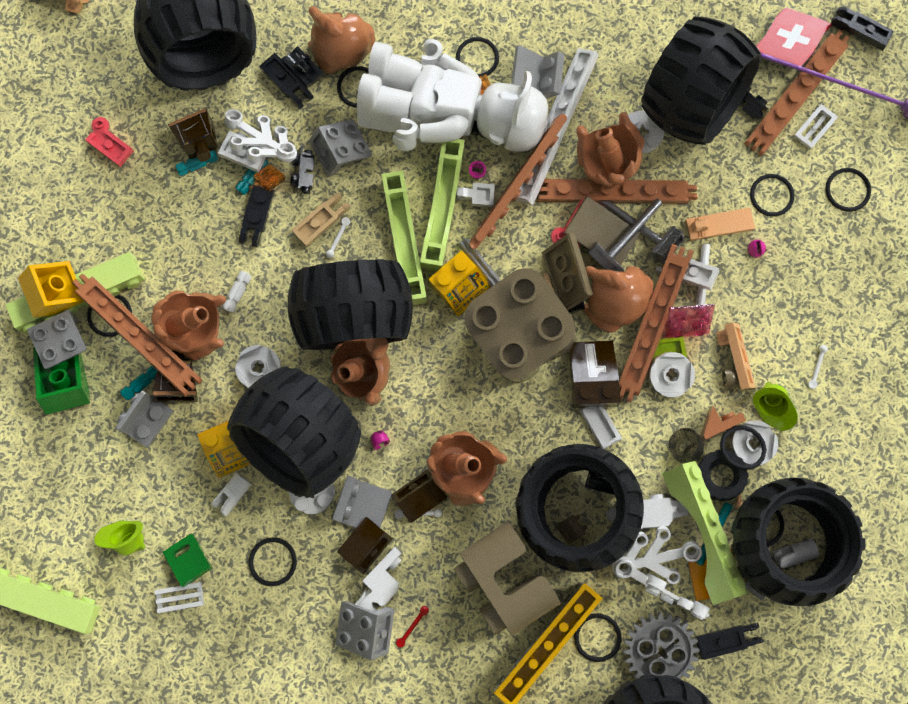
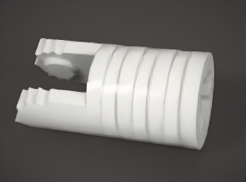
(234, 490)
(796, 553)

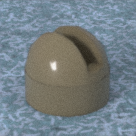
(731, 377)

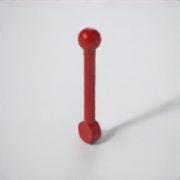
(424, 610)

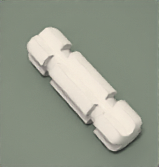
(236, 291)

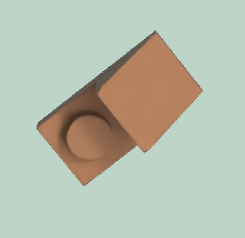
(714, 425)

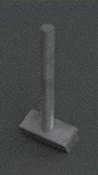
(663, 246)
(607, 259)

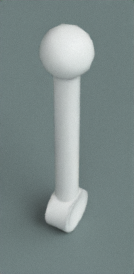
(345, 222)
(813, 384)
(437, 513)

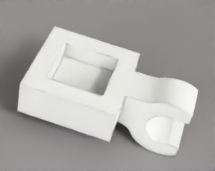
(480, 195)

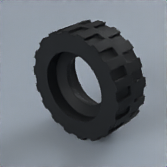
(739, 476)

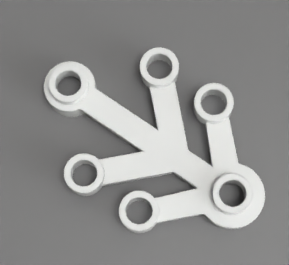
(283, 150)
(653, 558)
(656, 586)

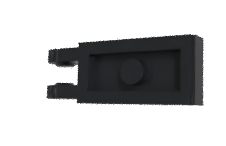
(862, 27)
(284, 79)
(256, 214)
(726, 641)

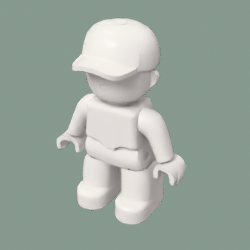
(443, 100)

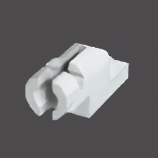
(380, 582)

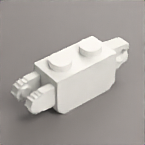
(657, 512)

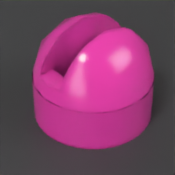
(480, 165)
(752, 250)
(378, 438)

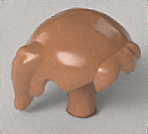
(339, 41)
(611, 152)
(617, 297)
(188, 323)
(361, 368)
(464, 466)

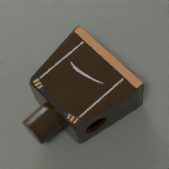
(195, 135)
(165, 392)

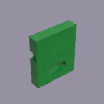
(190, 564)

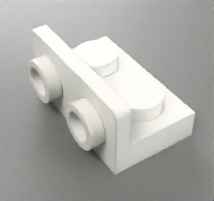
(240, 157)

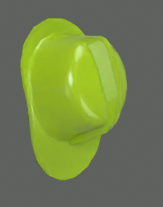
(775, 407)
(122, 537)

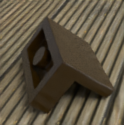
(419, 496)
(364, 545)

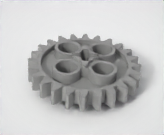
(649, 631)

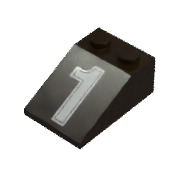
(594, 374)

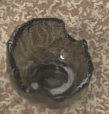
(693, 443)

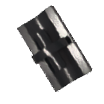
(302, 67)

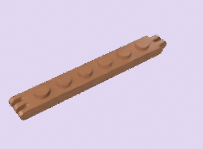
(797, 93)
(522, 176)
(627, 192)
(654, 322)
(136, 334)

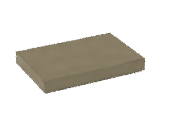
(596, 224)
(567, 271)

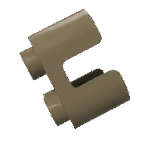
(520, 324)
(520, 605)

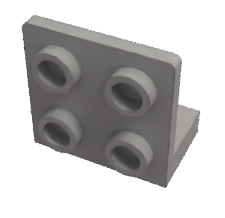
(545, 71)
(339, 145)
(57, 339)
(144, 418)
(361, 501)
(364, 630)

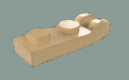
(319, 220)

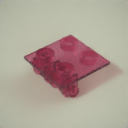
(689, 320)

